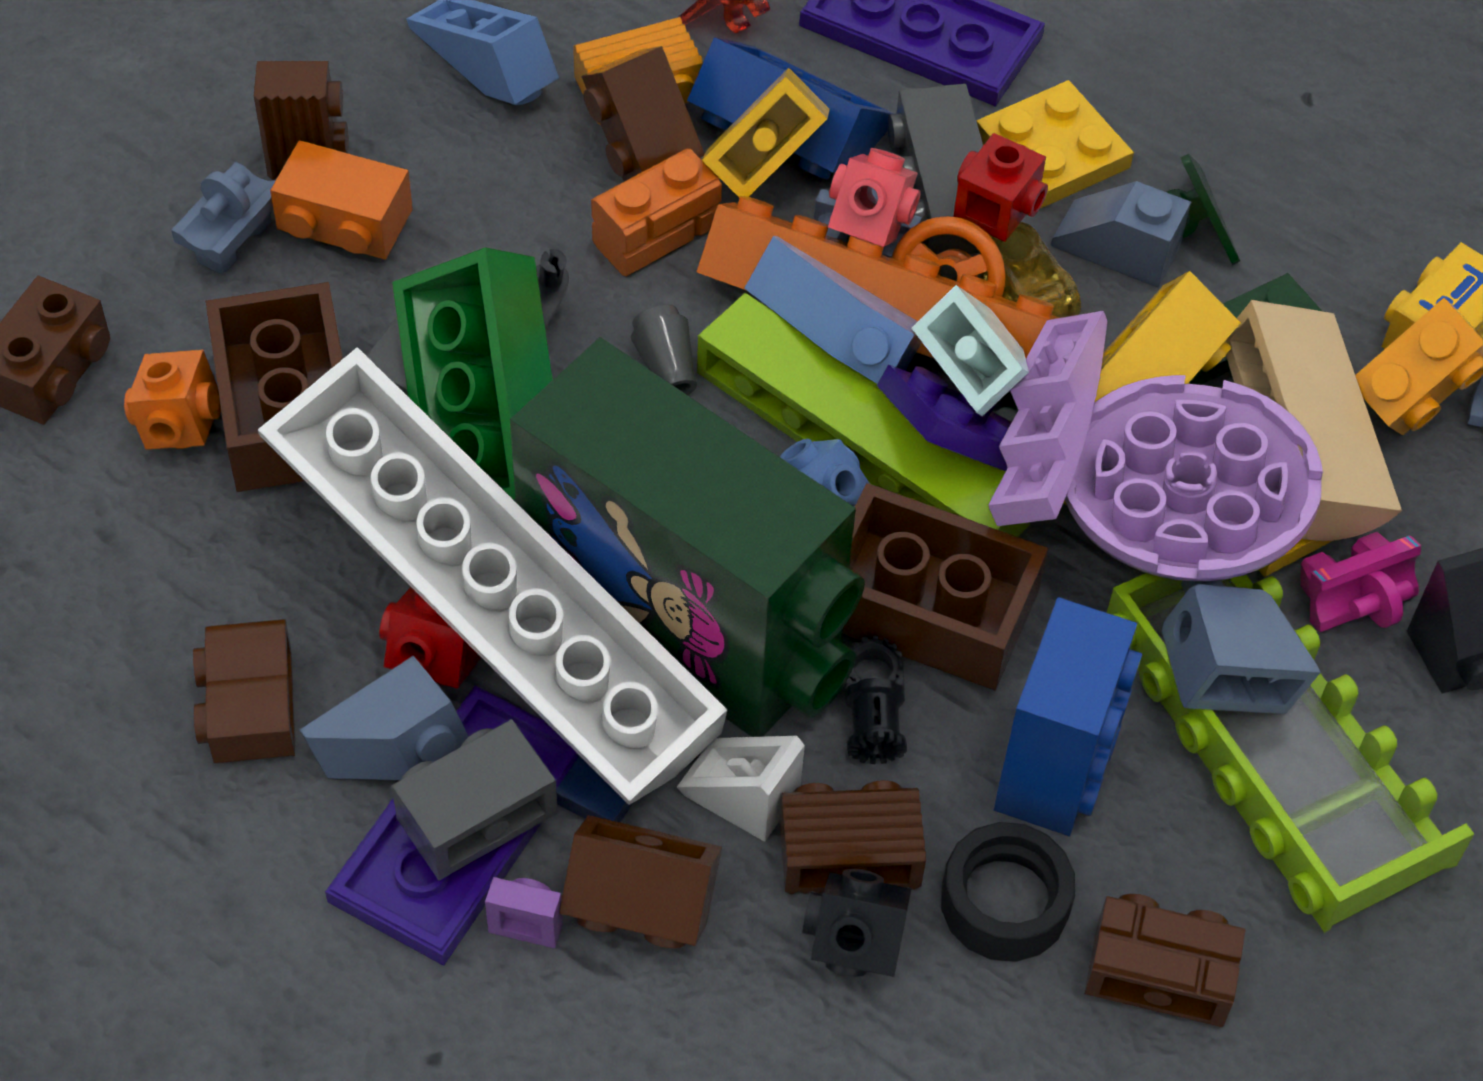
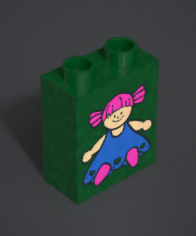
(694, 533)

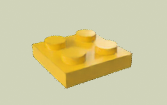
(1068, 132)

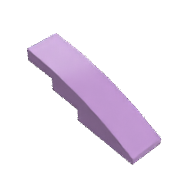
(1051, 419)

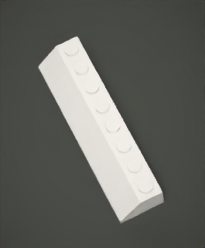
(497, 578)

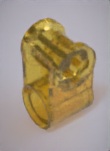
(1036, 273)

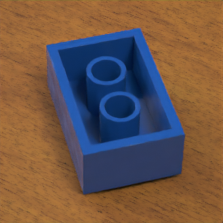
(1068, 717)

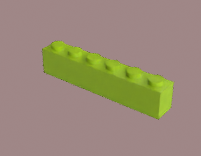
(819, 398)

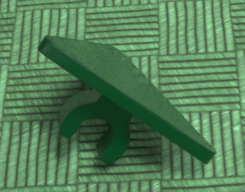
(1203, 206)

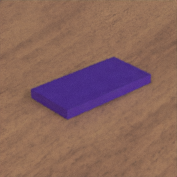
(935, 39)
(395, 888)

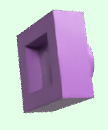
(524, 911)

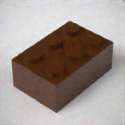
(264, 357)
(941, 585)

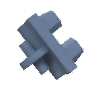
(228, 213)

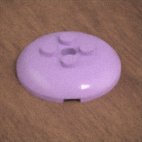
(1194, 479)

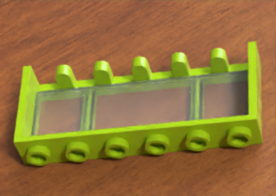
(1302, 779)

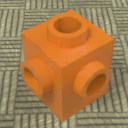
(173, 400)

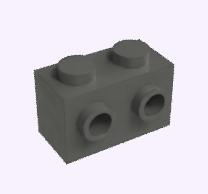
(474, 798)

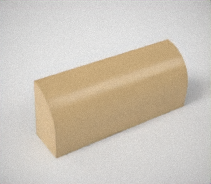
(1305, 368)

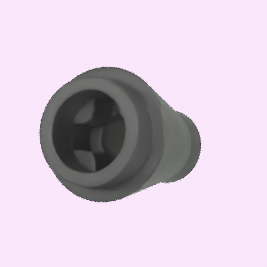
(665, 345)

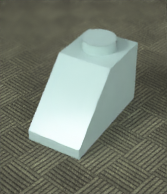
(972, 348)

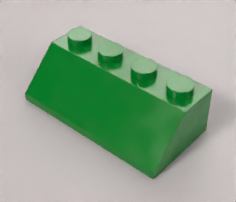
(475, 350)

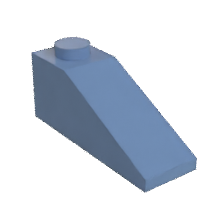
(489, 46)
(833, 311)

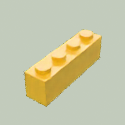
(1172, 335)

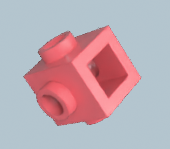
(858, 211)

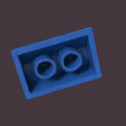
(740, 73)

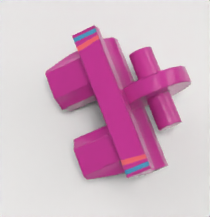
(1367, 583)

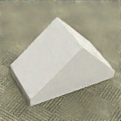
(746, 779)

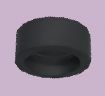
(1007, 844)

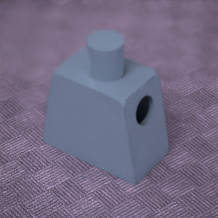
(1235, 650)

